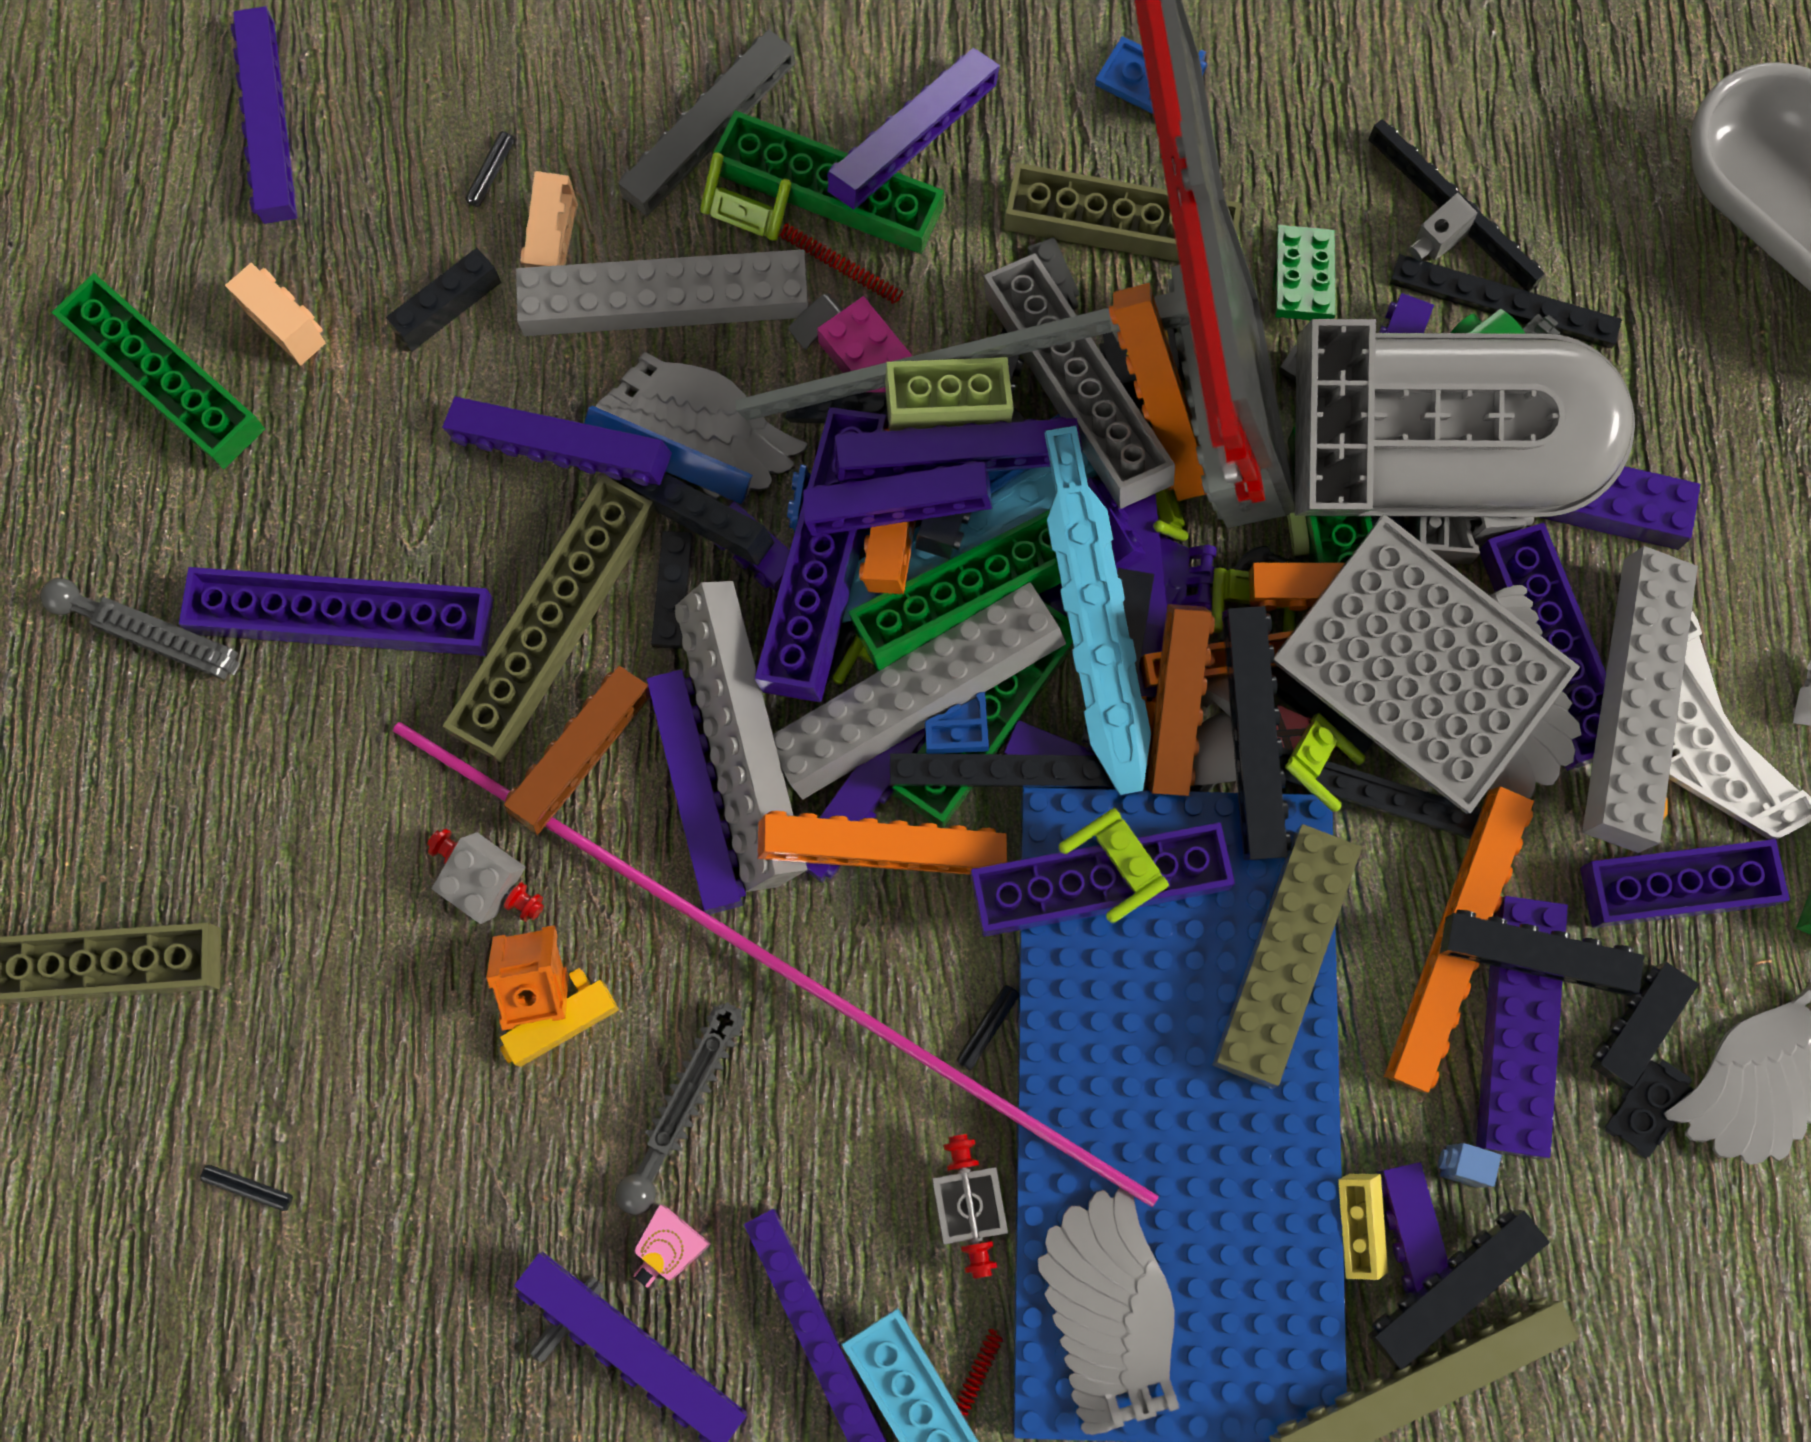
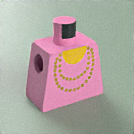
(667, 1247)

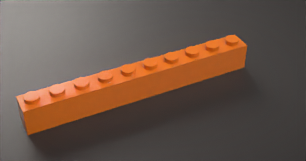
(1446, 978)

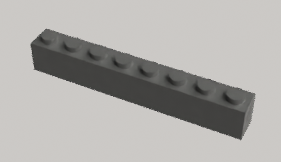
(704, 124)

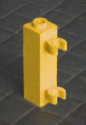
(583, 1010)

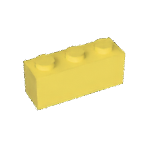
(1363, 1226)

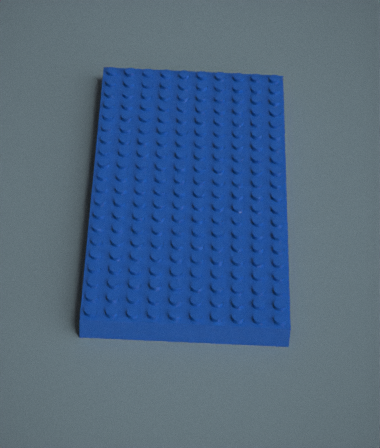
(1245, 1174)

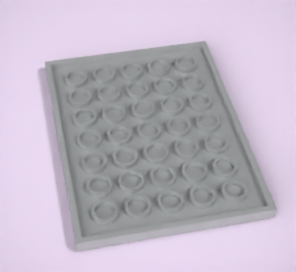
(1425, 664)

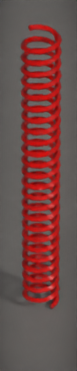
(795, 232)
(979, 1370)

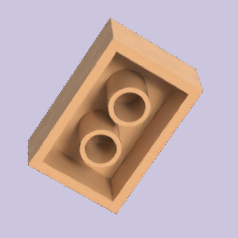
(277, 312)

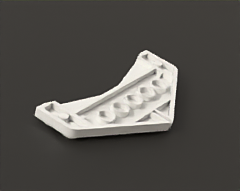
(1720, 764)

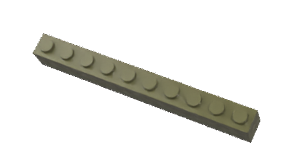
(1437, 1378)

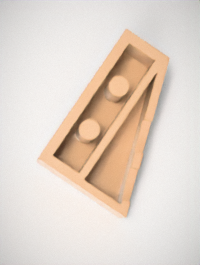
(549, 221)

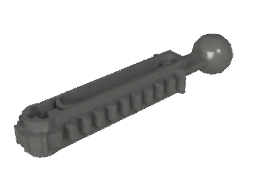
(63, 597)
(636, 1191)

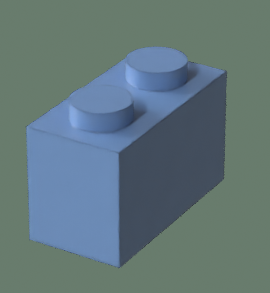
(1469, 1165)

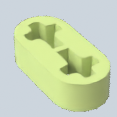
(1298, 534)

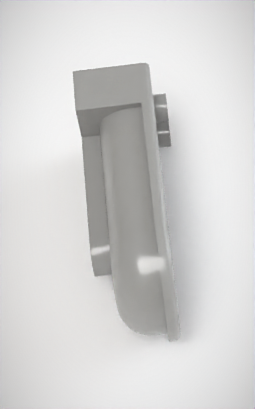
(1757, 158)
(1454, 423)

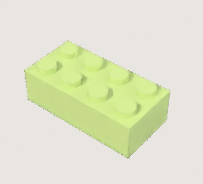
(948, 392)

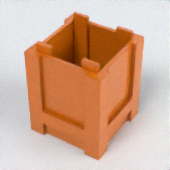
(528, 978)

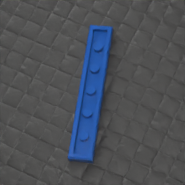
(684, 461)

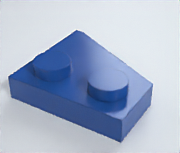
(959, 729)

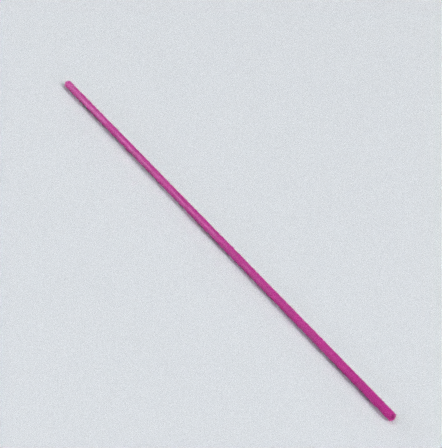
(795, 976)

